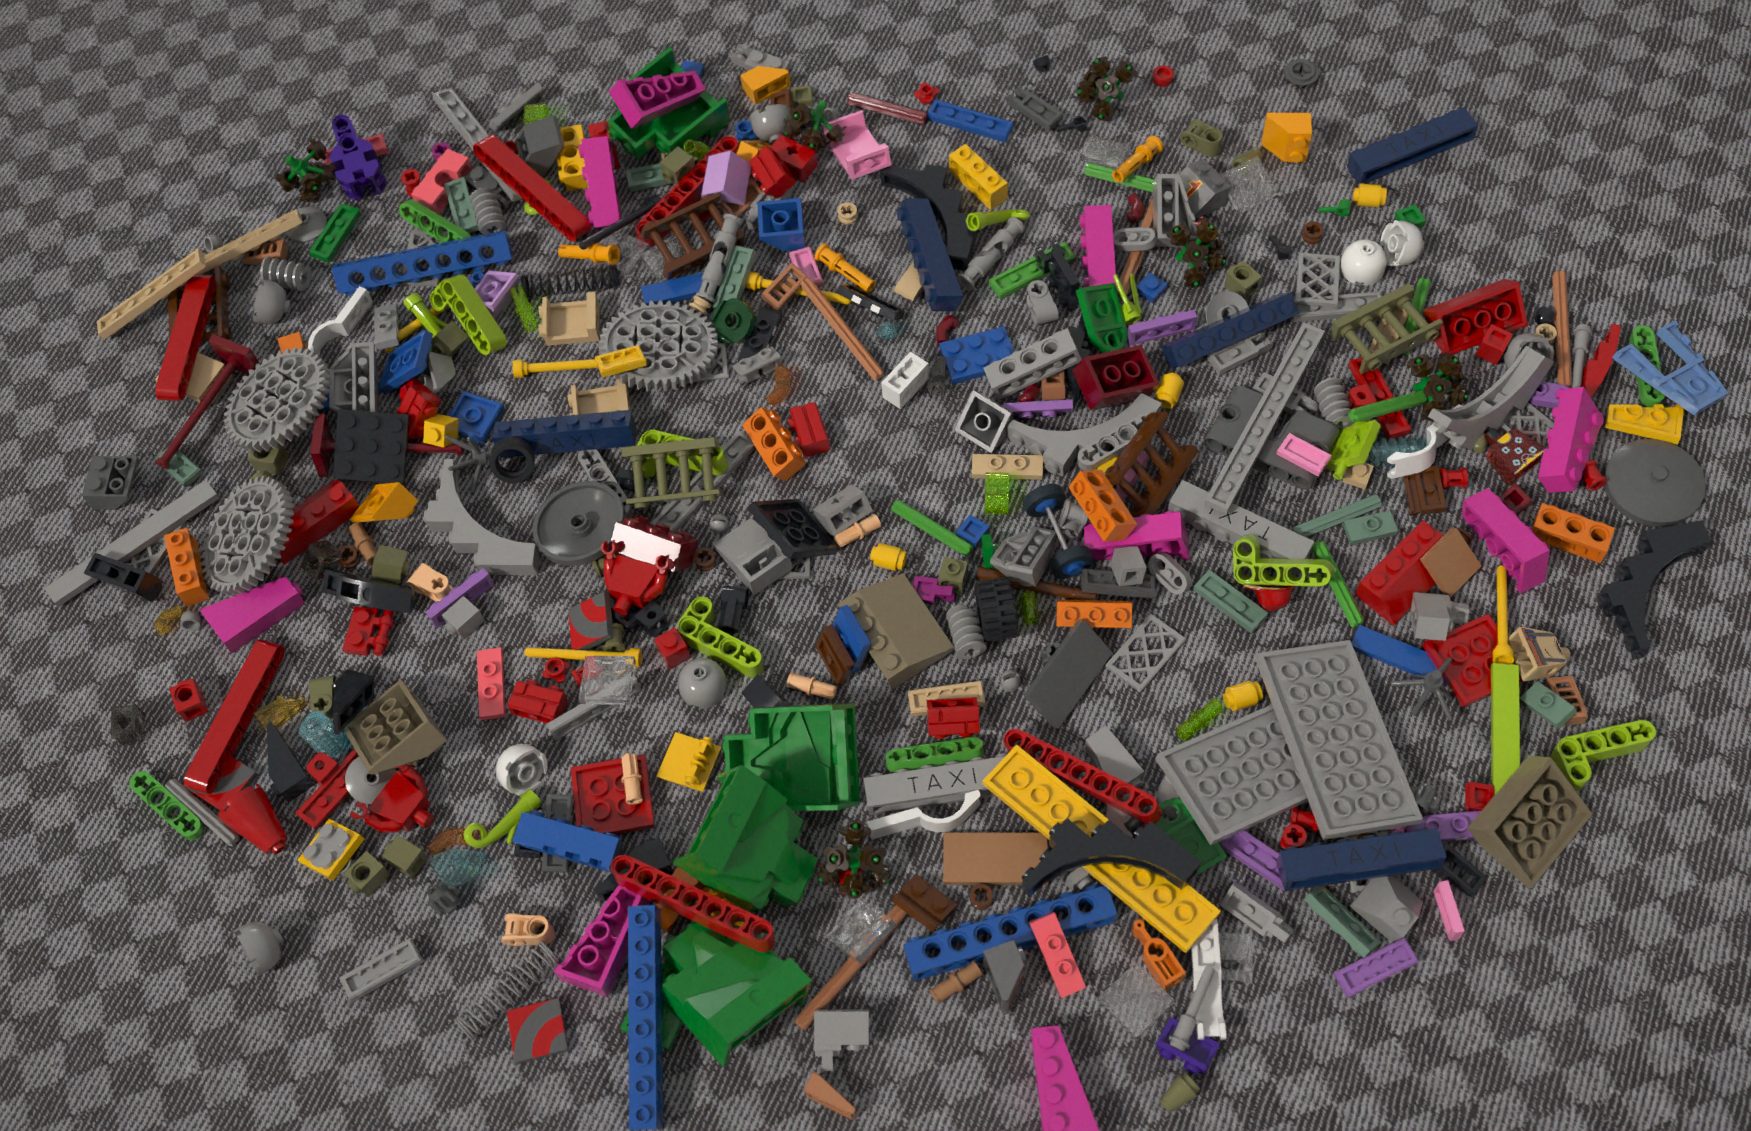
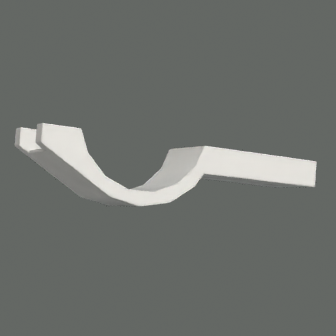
(344, 321)
(1418, 461)
(915, 817)
(1210, 1014)

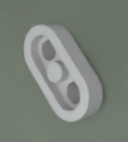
(1134, 239)
(1170, 574)

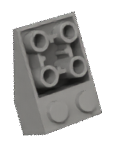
(753, 556)

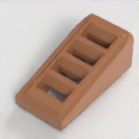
(278, 245)
(783, 299)
(1054, 387)
(1581, 715)
(824, 1094)

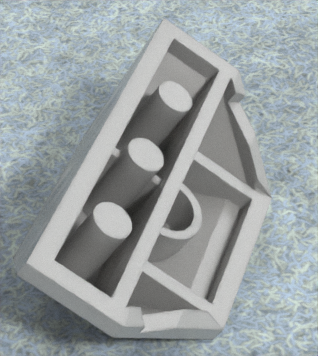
(355, 379)
(1025, 555)

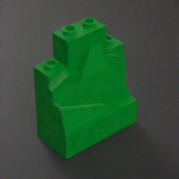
(675, 127)
(802, 754)
(749, 845)
(727, 988)

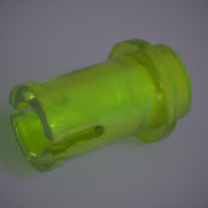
(1029, 608)

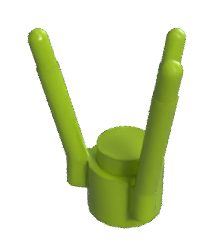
(1131, 312)

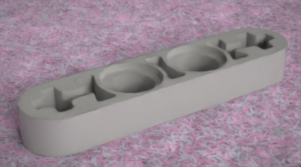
(1113, 438)
(609, 480)

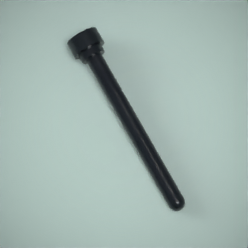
(614, 227)

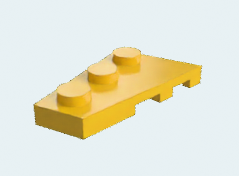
(1649, 422)

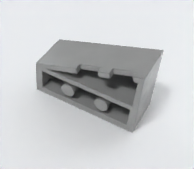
(1170, 208)

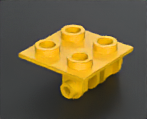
(689, 761)

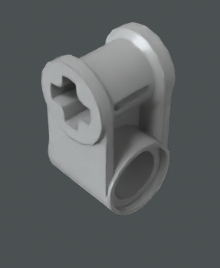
(1041, 303)
(1071, 520)

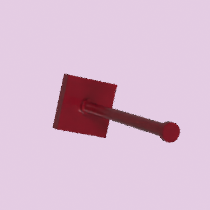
(234, 357)
(323, 444)

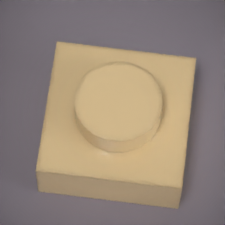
(1358, 475)

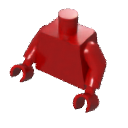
(633, 580)
(399, 803)

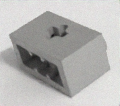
(842, 510)

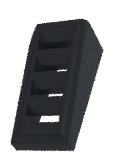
(1460, 863)

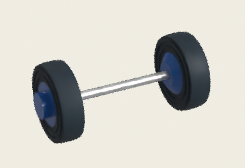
(1044, 502)

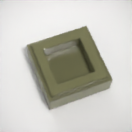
(802, 94)

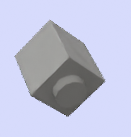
(1128, 566)
(462, 618)

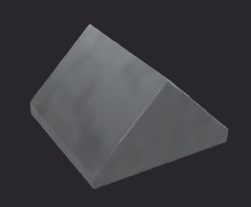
(984, 421)

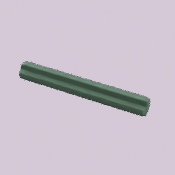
(1338, 516)

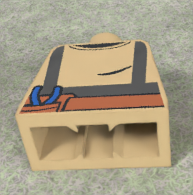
(1537, 653)

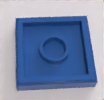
(476, 416)

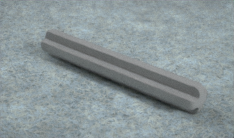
(202, 812)

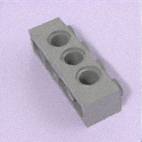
(1044, 364)

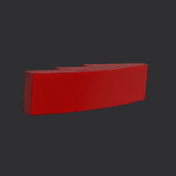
(1598, 366)

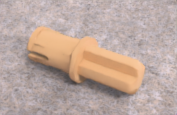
(858, 530)
(811, 686)
(631, 779)

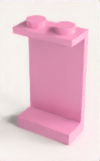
(858, 150)

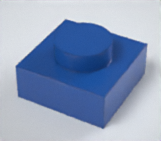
(1151, 287)
(972, 530)

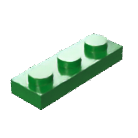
(335, 233)

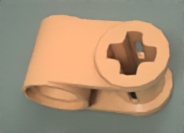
(429, 583)
(522, 928)

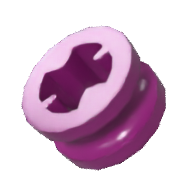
(438, 148)

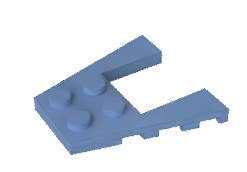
(1688, 386)

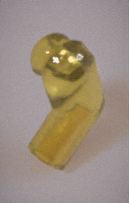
(166, 616)

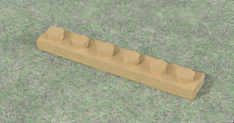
(252, 240)
(151, 293)

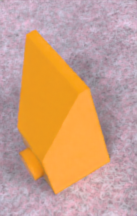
(385, 503)

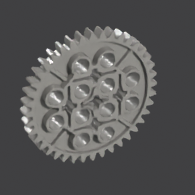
(659, 338)
(285, 392)
(247, 535)

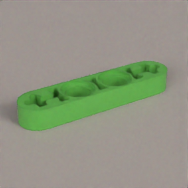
(415, 216)
(1650, 348)
(962, 749)
(169, 803)

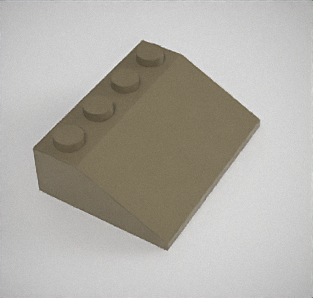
(899, 628)
(394, 730)
(1530, 819)

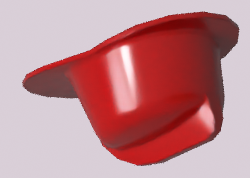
(1272, 596)

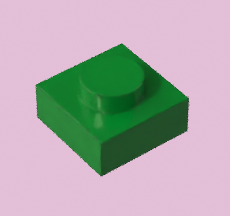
(1412, 215)
(988, 549)

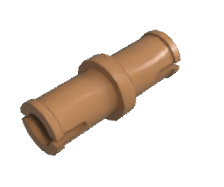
(363, 542)
(955, 982)

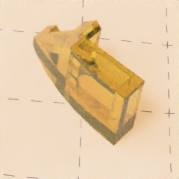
(279, 711)

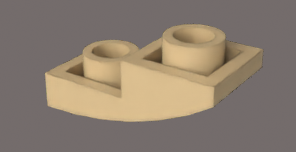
(909, 284)

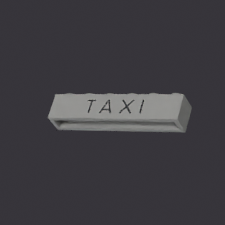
(1230, 527)
(928, 785)

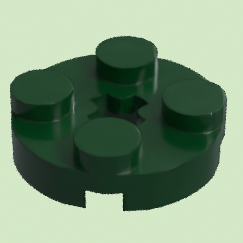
(745, 321)

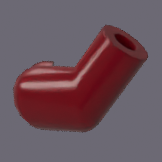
(1137, 208)
(943, 327)
(1030, 393)

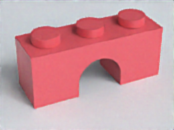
(448, 168)

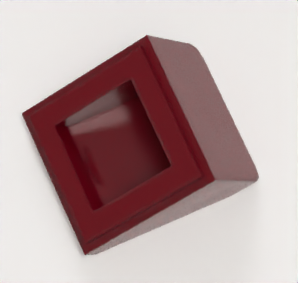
(1516, 499)

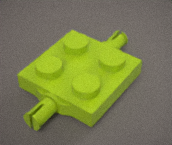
(1352, 446)

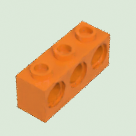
(765, 430)
(1102, 505)
(1577, 543)
(186, 567)
(1094, 612)

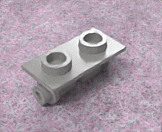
(766, 360)

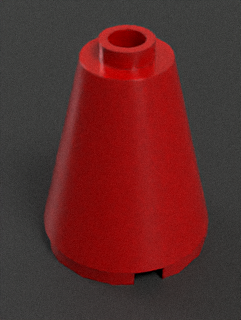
(255, 820)

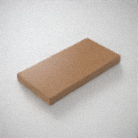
(990, 857)

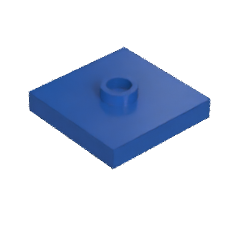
(852, 636)

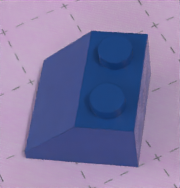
(782, 223)

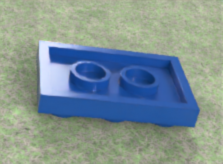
(972, 353)
(406, 362)

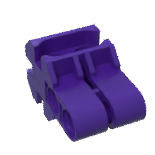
(355, 161)

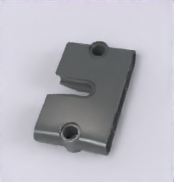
(1240, 407)

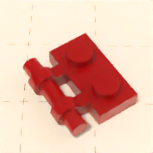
(362, 629)

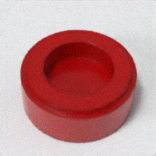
(1163, 75)

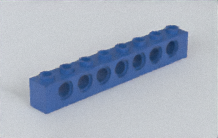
(348, 284)
(950, 959)
(645, 1018)

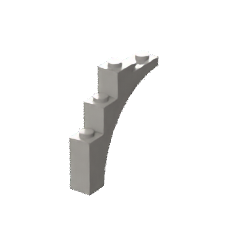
(1513, 389)
(1062, 447)
(490, 551)
(1115, 760)

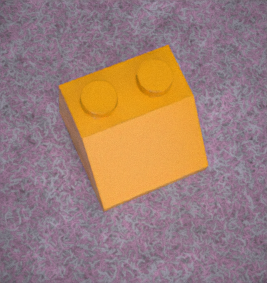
(1287, 135)

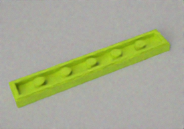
(1504, 723)

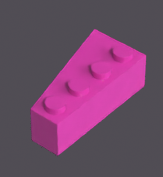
(650, 98)
(601, 181)
(1097, 245)
(1570, 440)
(1152, 536)
(1507, 538)
(603, 948)
(1059, 1090)

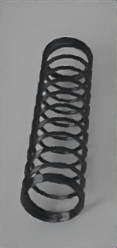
(613, 276)

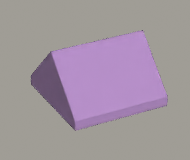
(728, 176)
(495, 290)

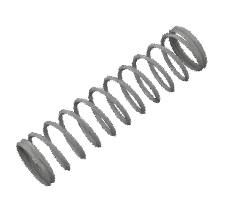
(548, 954)

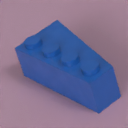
(567, 841)

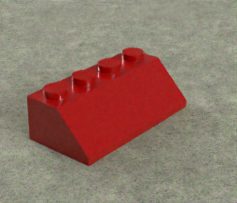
(1471, 314)
(318, 517)
(1393, 581)

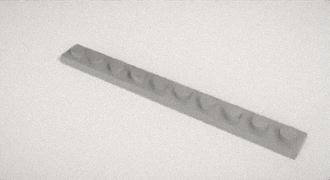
(1264, 418)

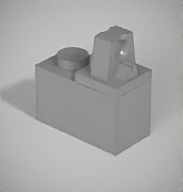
(1434, 615)
(839, 1028)

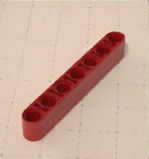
(532, 188)
(686, 191)
(185, 338)
(234, 716)
(1091, 782)
(701, 911)

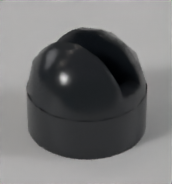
(1041, 62)
(1544, 316)

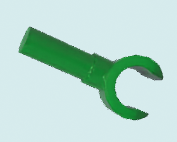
(1342, 209)

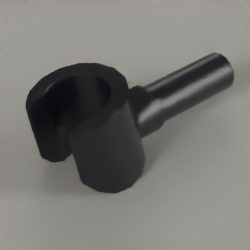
(1076, 123)
(1283, 252)

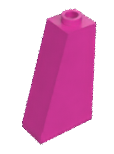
(253, 612)

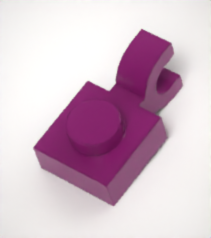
(929, 590)

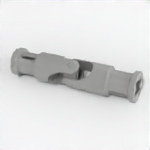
(989, 255)
(714, 270)

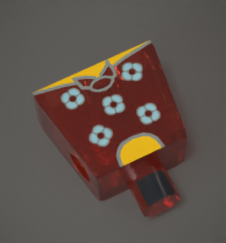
(1512, 454)

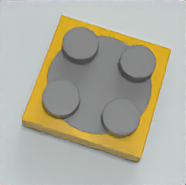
(331, 849)

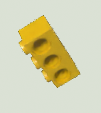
(570, 158)
(978, 177)

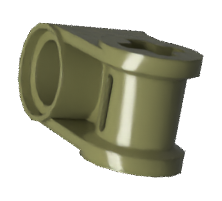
(1203, 138)
(322, 695)

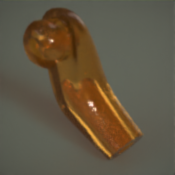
(782, 385)
(448, 837)

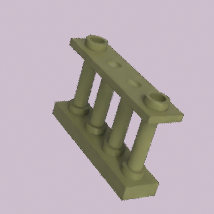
(1383, 308)
(682, 450)

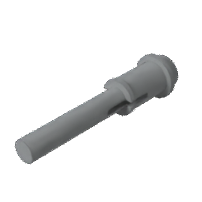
(1581, 343)
(1187, 1022)

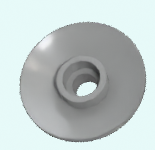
(312, 226)
(1224, 301)
(358, 785)

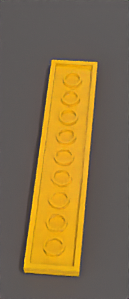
(1046, 801)

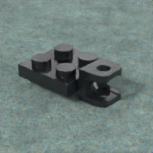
(1060, 275)
(645, 617)

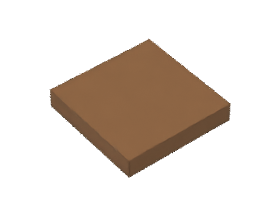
(1450, 562)

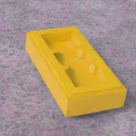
(620, 361)

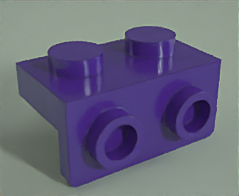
(1196, 1058)

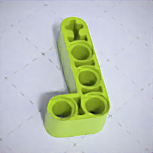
(471, 312)
(719, 460)
(1282, 566)
(722, 643)
(1604, 746)

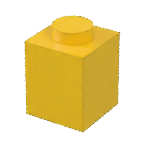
(438, 427)

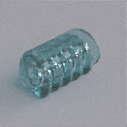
(1382, 450)
(319, 734)

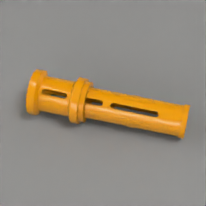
(1142, 155)
(597, 253)
(837, 263)

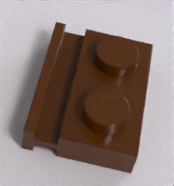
(1425, 492)
(834, 655)
(924, 903)

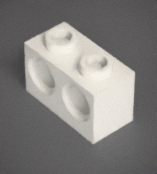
(905, 380)

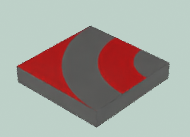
(591, 622)
(233, 780)
(537, 1031)

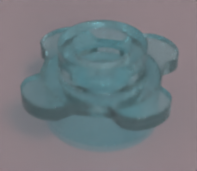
(887, 330)

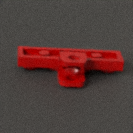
(1374, 389)
(331, 790)

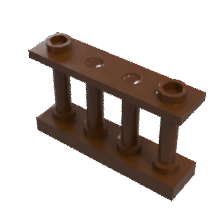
(692, 257)
(221, 299)
(1169, 471)

